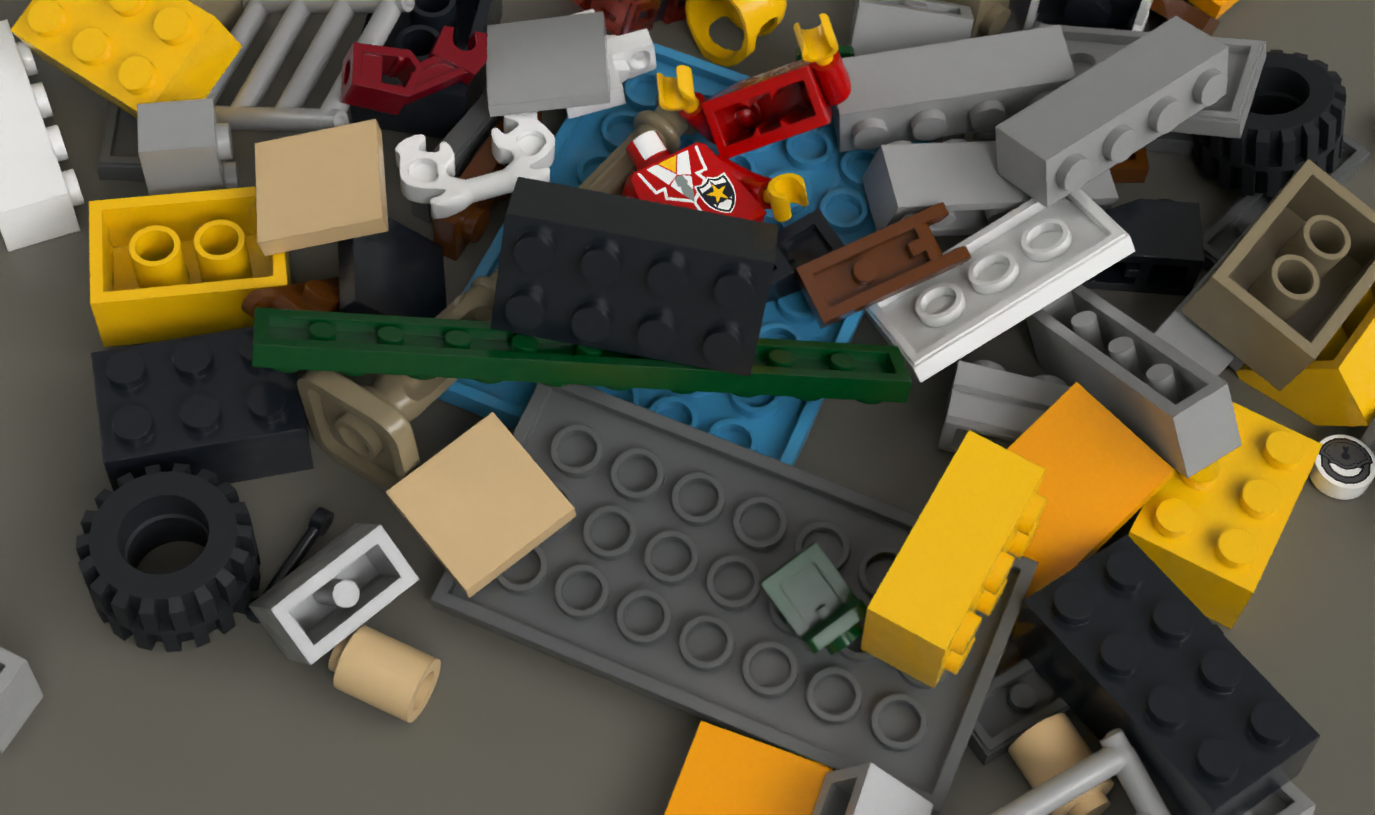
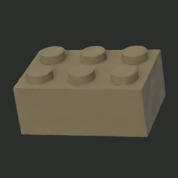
(1290, 277)

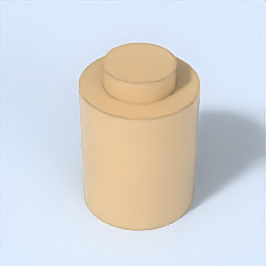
(384, 672)
(1049, 750)

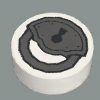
(1343, 467)

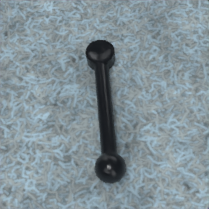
(318, 525)

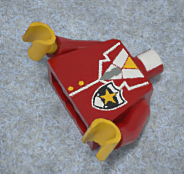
(768, 104)
(708, 182)

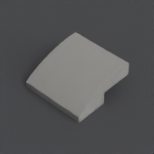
(547, 64)

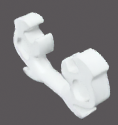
(431, 179)

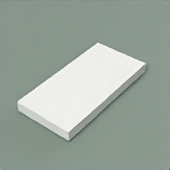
(1012, 273)

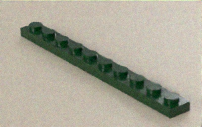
(471, 350)

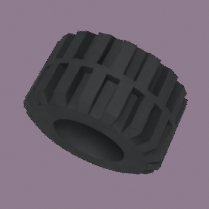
(1291, 119)
(162, 511)

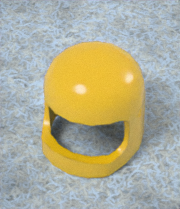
(751, 16)

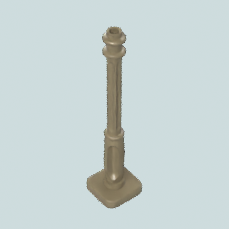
(371, 424)

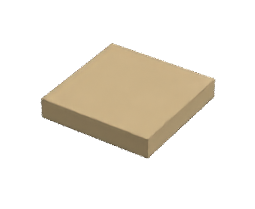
(320, 187)
(481, 504)

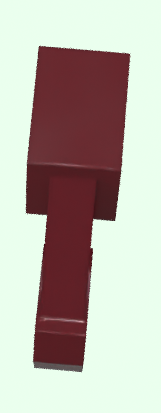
(444, 67)

